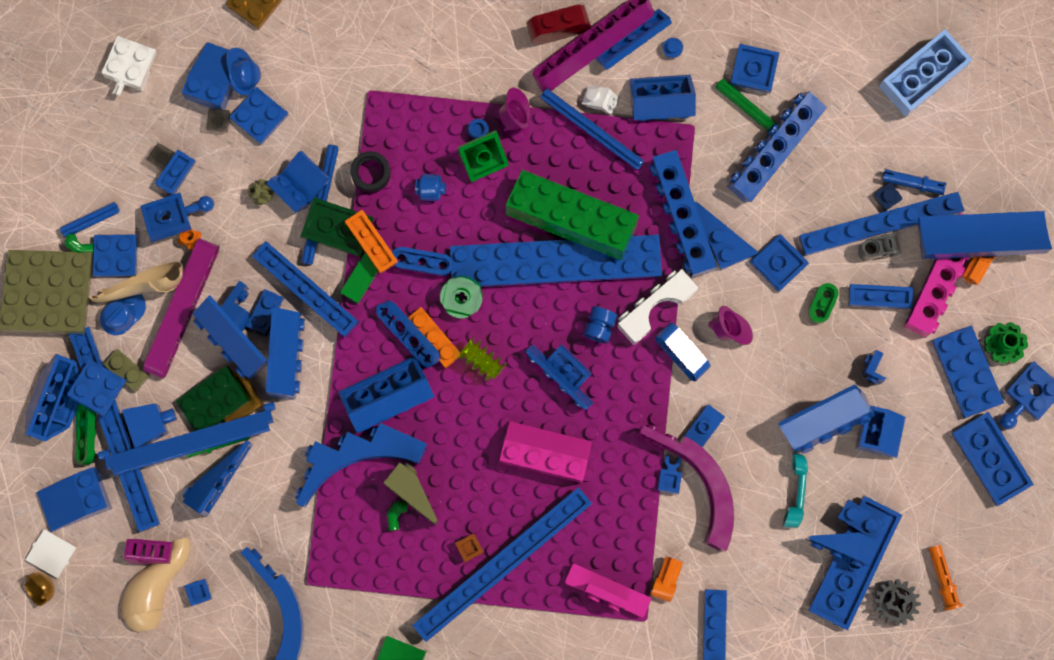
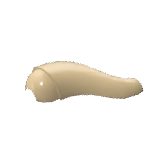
(156, 279)
(145, 592)

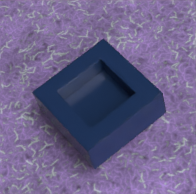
(888, 197)

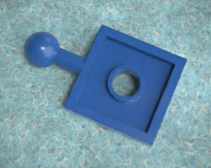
(178, 221)
(1025, 400)

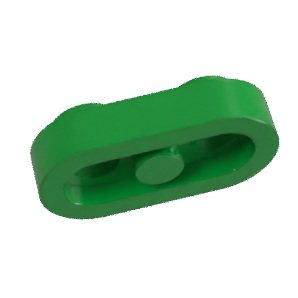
(823, 304)

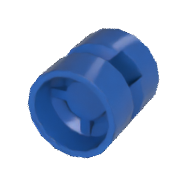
(600, 323)

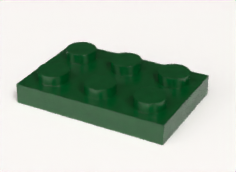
(327, 227)
(213, 400)

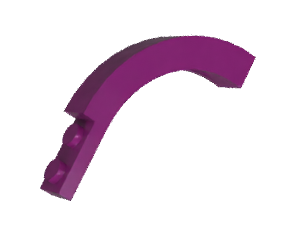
(714, 480)

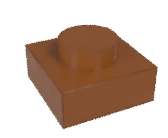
(469, 548)

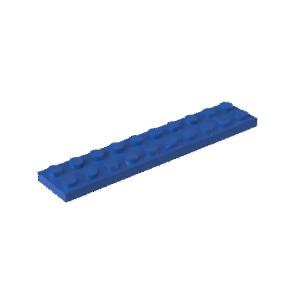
(554, 262)

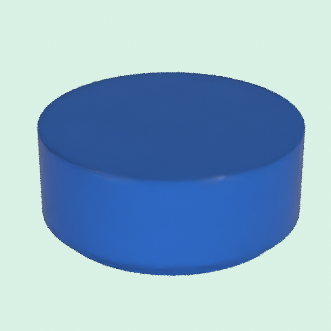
(477, 128)

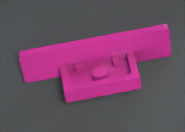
(602, 588)

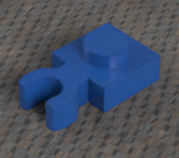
(669, 479)

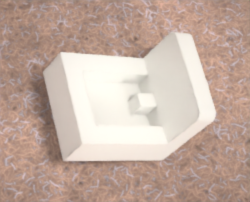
(600, 98)

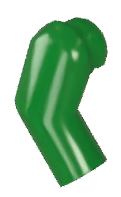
(75, 246)
(394, 512)

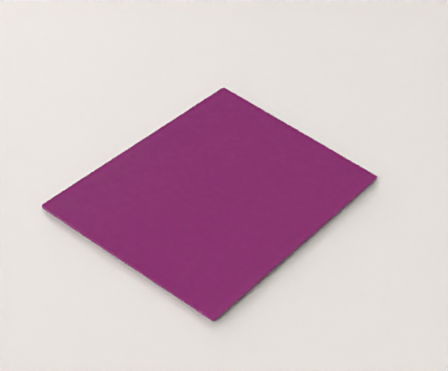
(472, 415)

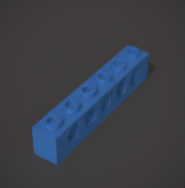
(812, 110)
(671, 163)

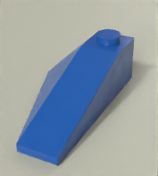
(209, 488)

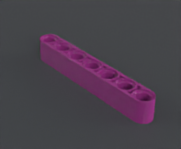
(592, 43)
(181, 308)

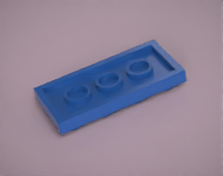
(967, 372)
(992, 459)

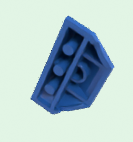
(49, 406)

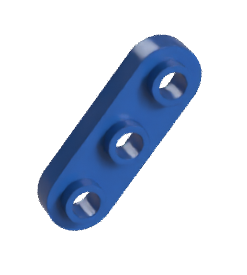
(432, 259)

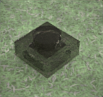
(218, 120)
(160, 156)

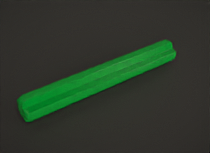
(745, 104)

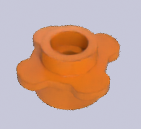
(183, 238)

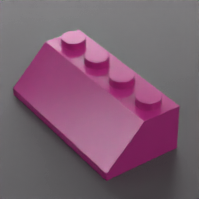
(545, 452)

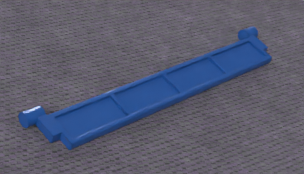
(189, 442)

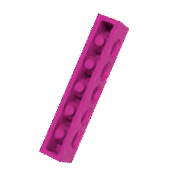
(917, 320)

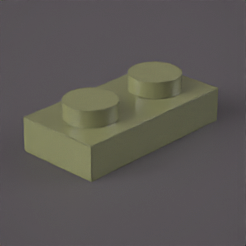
(125, 368)

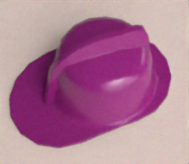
(515, 111)
(730, 325)

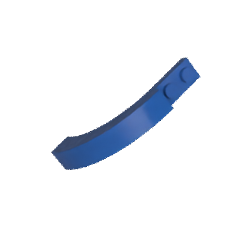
(290, 607)

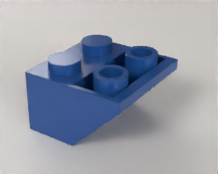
(882, 433)

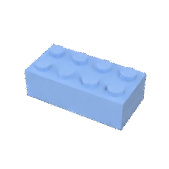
(925, 73)

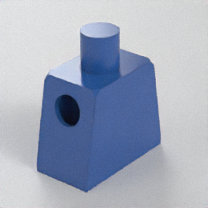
(147, 423)

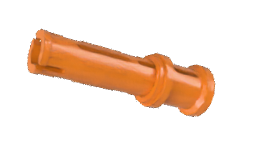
(947, 588)

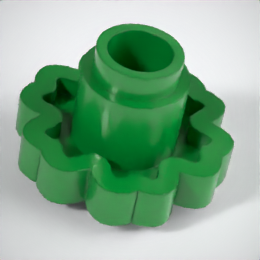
(999, 349)

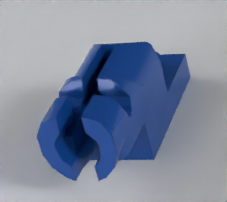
(233, 310)

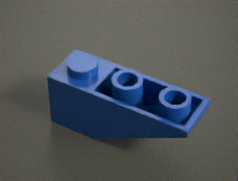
(853, 546)

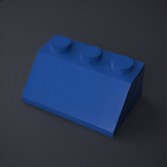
(662, 97)

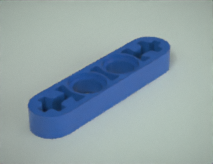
(409, 331)

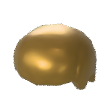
(39, 588)

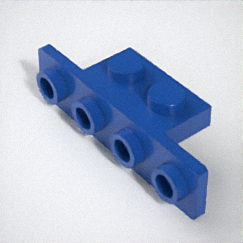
(565, 370)

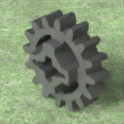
(893, 594)

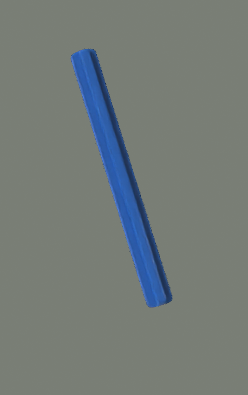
(592, 129)
(328, 169)

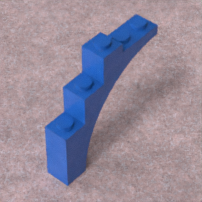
(326, 461)

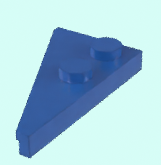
(725, 244)

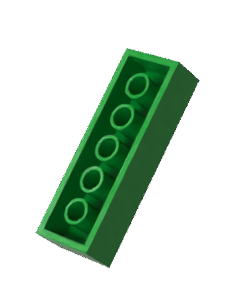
(572, 215)

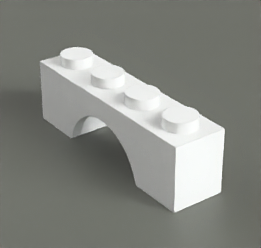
(677, 290)

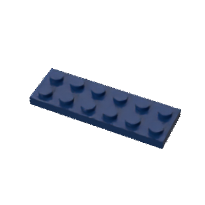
(846, 583)

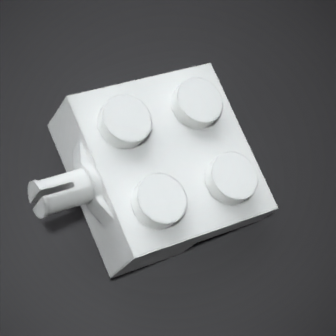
(128, 65)

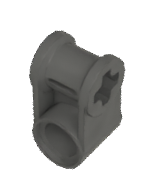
(882, 246)

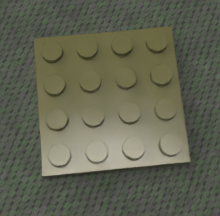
(46, 292)

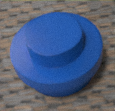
(672, 47)

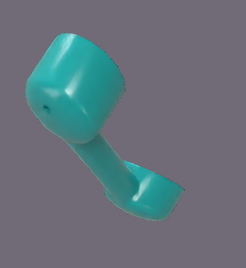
(794, 515)

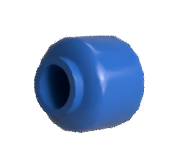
(430, 187)

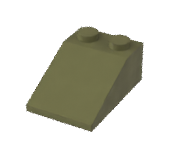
(408, 487)

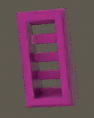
(134, 550)

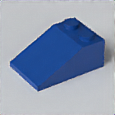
(209, 79)
(74, 499)

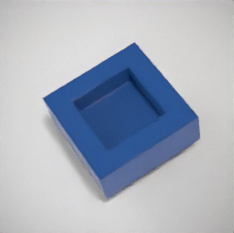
(198, 592)

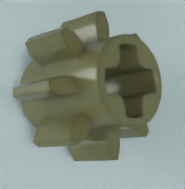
(260, 192)

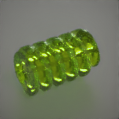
(482, 360)

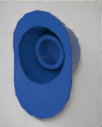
(242, 71)
(122, 314)

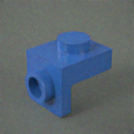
(871, 363)

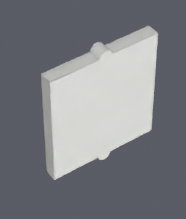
(51, 553)

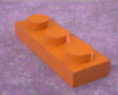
(371, 241)
(438, 339)

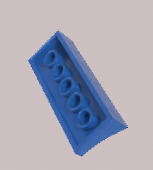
(983, 235)

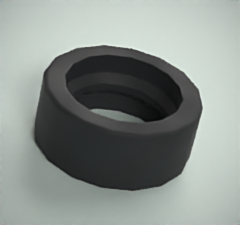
(360, 159)

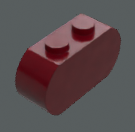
(558, 24)

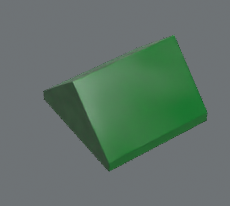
(482, 156)

